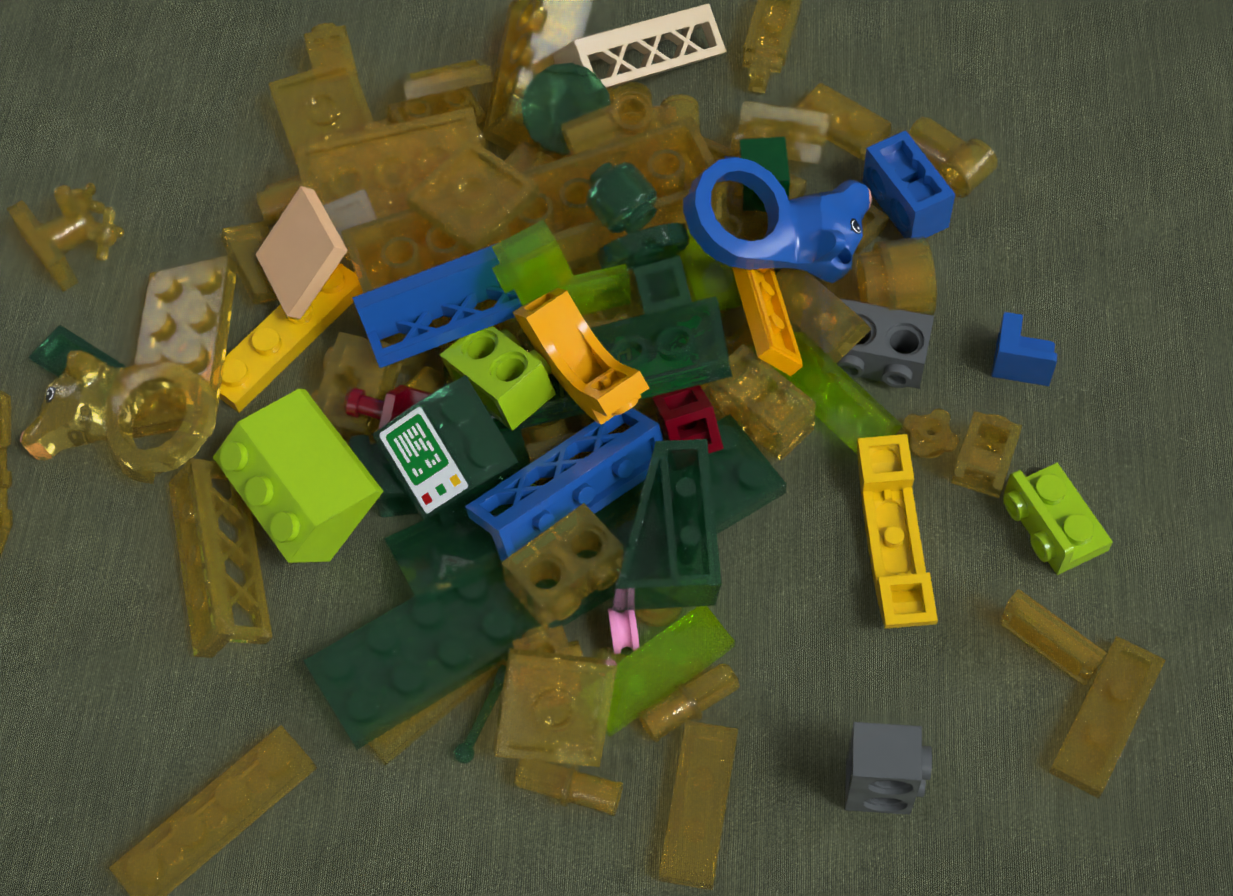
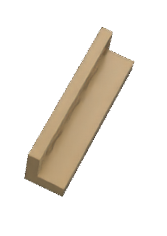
(645, 38)

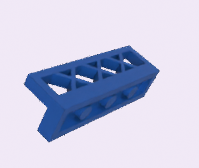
(440, 291)
(597, 480)

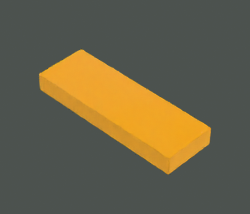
(768, 319)

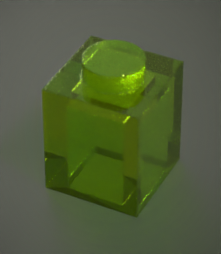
(531, 263)

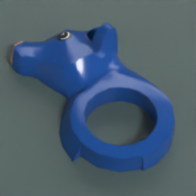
(803, 233)

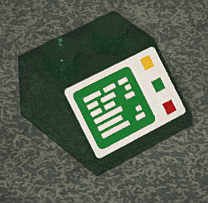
(445, 447)

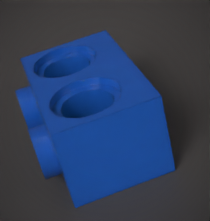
(908, 186)

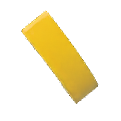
(893, 532)

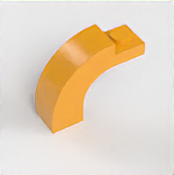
(578, 358)

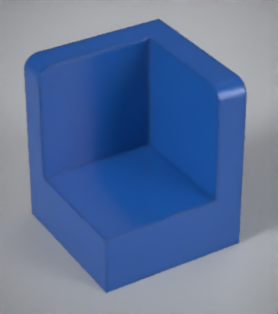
(1022, 357)

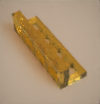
(203, 563)

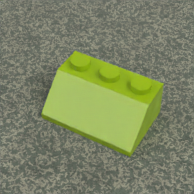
(298, 477)

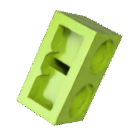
(502, 373)

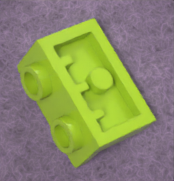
(1055, 517)

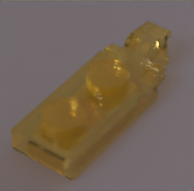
(769, 40)

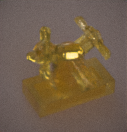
(67, 231)

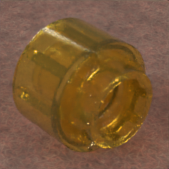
(898, 276)

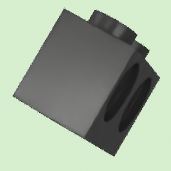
(889, 332)
(886, 768)

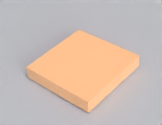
(301, 252)

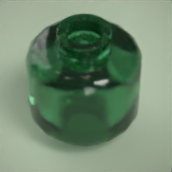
(621, 197)

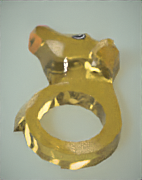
(101, 403)

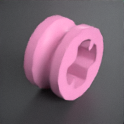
(623, 630)

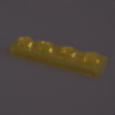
(214, 816)

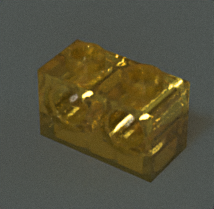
(764, 403)
(554, 557)

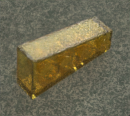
(529, 39)

